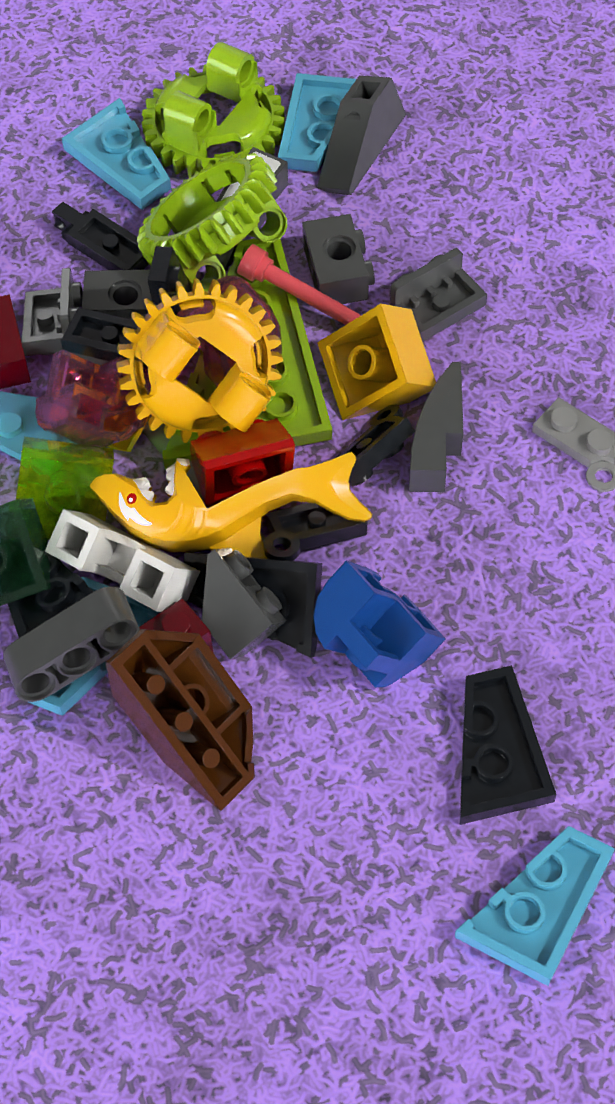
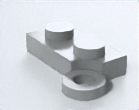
(581, 439)

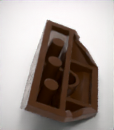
(186, 710)

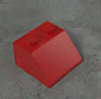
(239, 459)

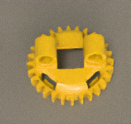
(169, 343)

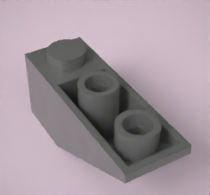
(360, 132)

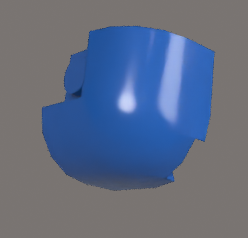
(373, 625)

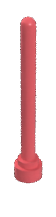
(258, 266)

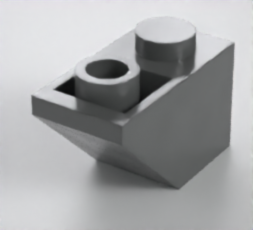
(235, 604)

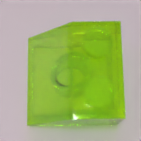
(60, 478)

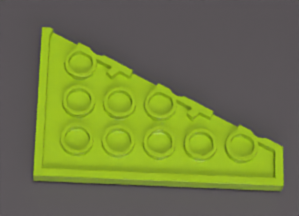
(298, 394)

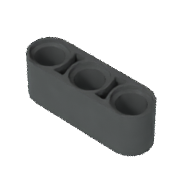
(70, 644)

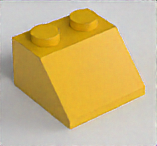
(377, 361)

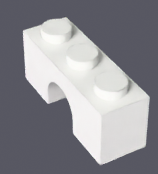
(105, 550)

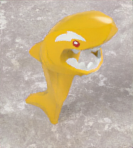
(235, 523)

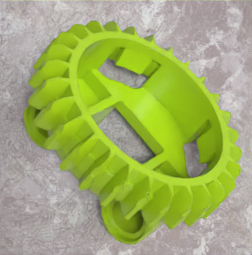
(183, 126)
(214, 227)

